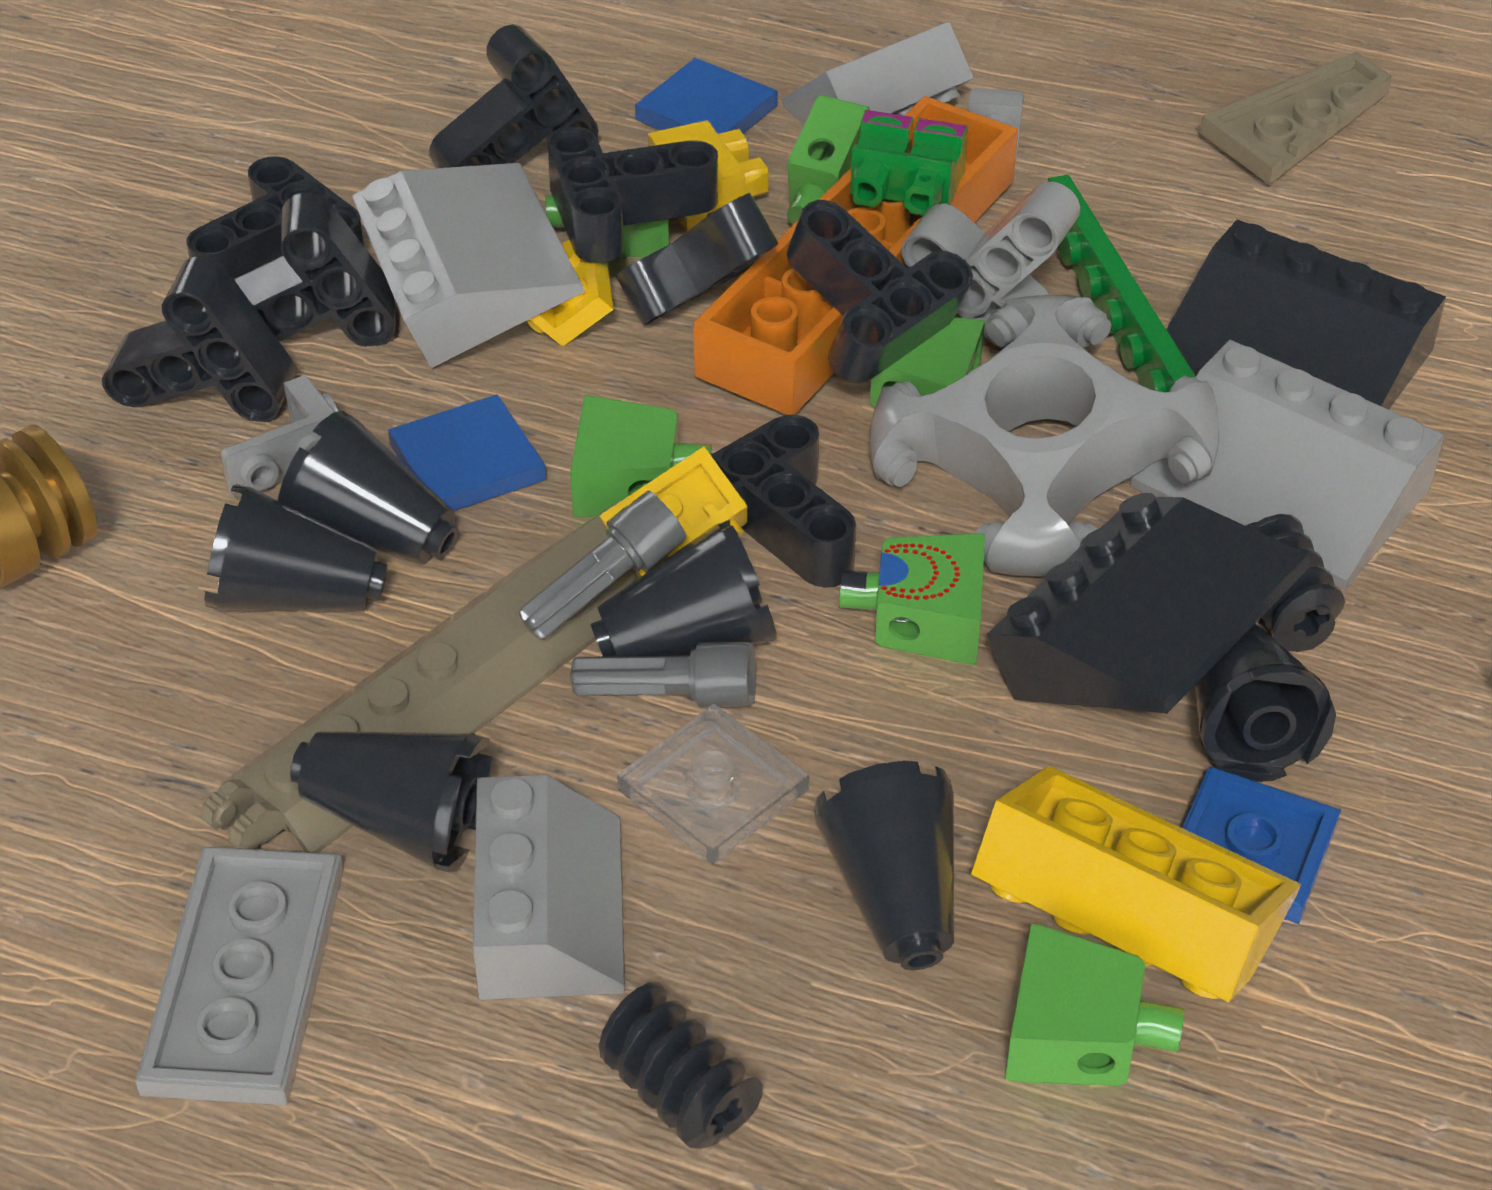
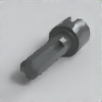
(636, 539)
(711, 675)

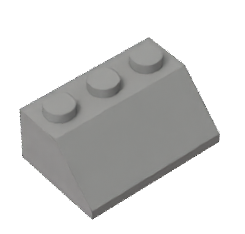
(893, 76)
(545, 891)

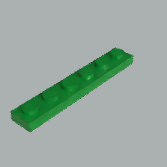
(1112, 288)

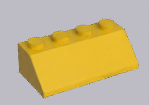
(1134, 881)

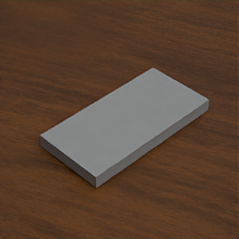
(241, 977)

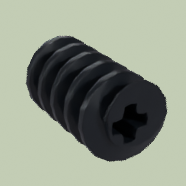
(1310, 606)
(678, 1068)

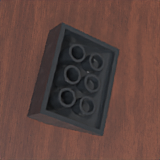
(1308, 312)
(1142, 607)

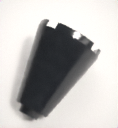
(367, 492)
(288, 560)
(689, 598)
(1262, 710)
(398, 787)
(897, 856)

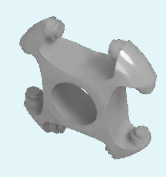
(1053, 477)

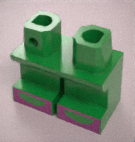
(891, 169)

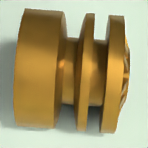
(39, 503)

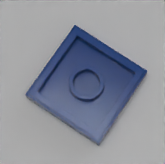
(706, 93)
(469, 452)
(1265, 827)

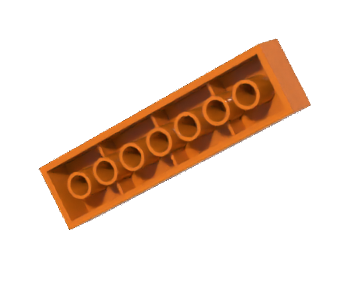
(775, 330)

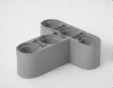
(1002, 255)

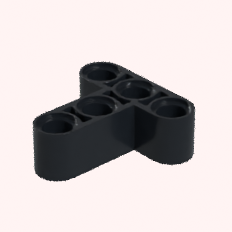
(517, 111)
(625, 187)
(253, 232)
(698, 260)
(321, 277)
(882, 301)
(205, 341)
(786, 510)

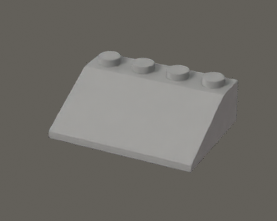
(465, 253)
(1309, 454)

